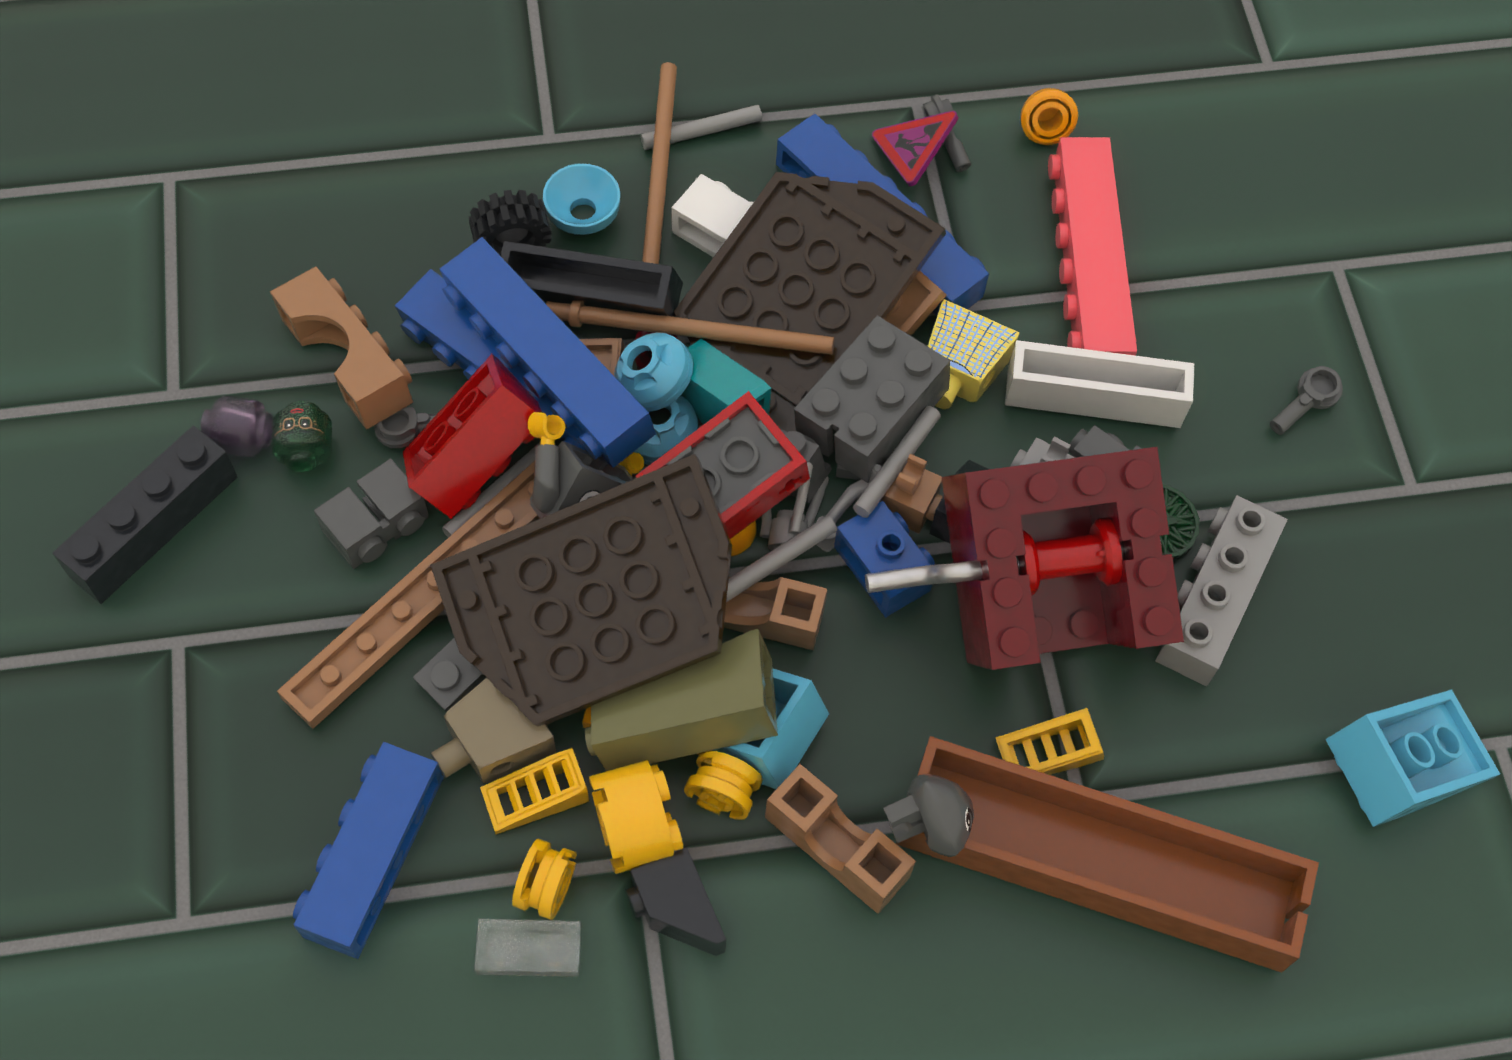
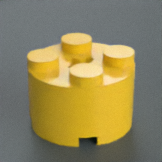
(634, 815)

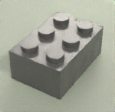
(872, 397)

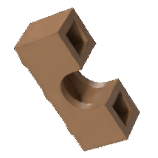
(861, 861)

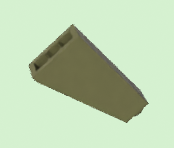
(691, 710)

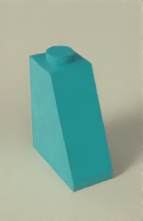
(720, 382)

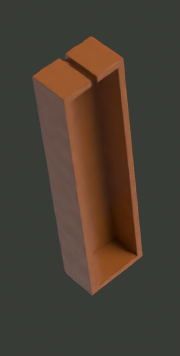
(1127, 859)

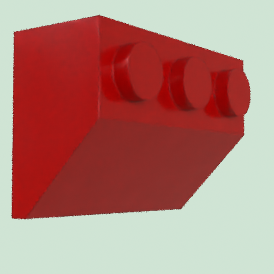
(470, 438)

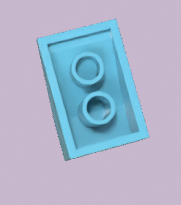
(799, 719)
(1411, 756)

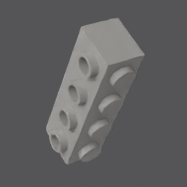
(1222, 588)

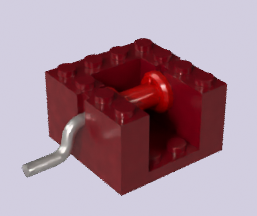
(1056, 558)

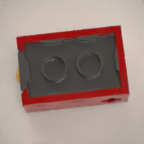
(744, 462)

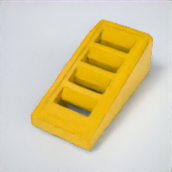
(1061, 725)
(528, 776)

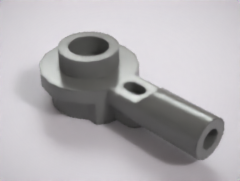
(953, 145)
(1318, 389)
(401, 427)

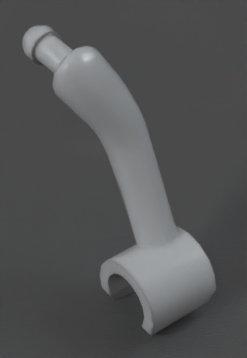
(851, 494)

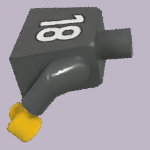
(569, 473)

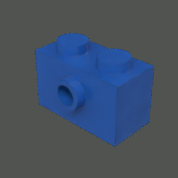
(880, 546)

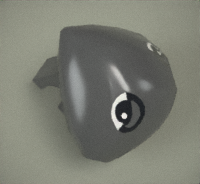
(938, 810)

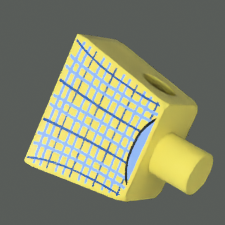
(975, 349)

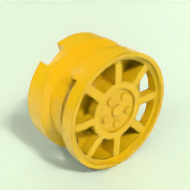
(723, 784)
(544, 879)

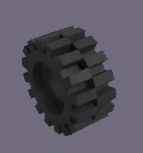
(510, 219)

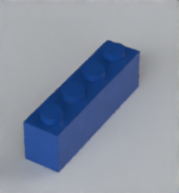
(368, 850)

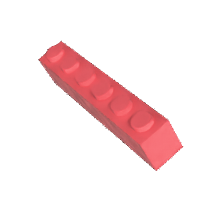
(1091, 246)

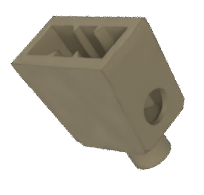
(491, 736)

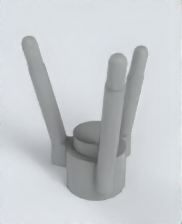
(792, 522)

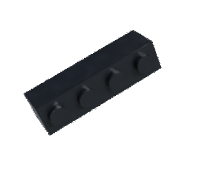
(595, 279)
(146, 514)

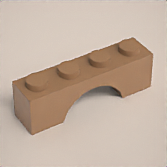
(368, 377)
(780, 610)

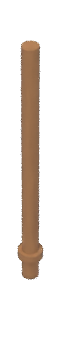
(659, 164)
(577, 314)

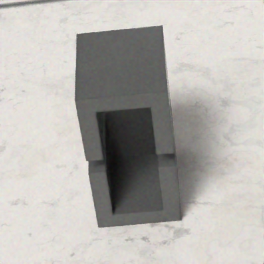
(356, 530)

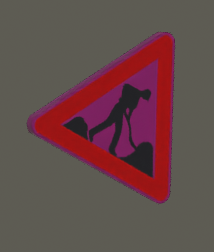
(914, 143)

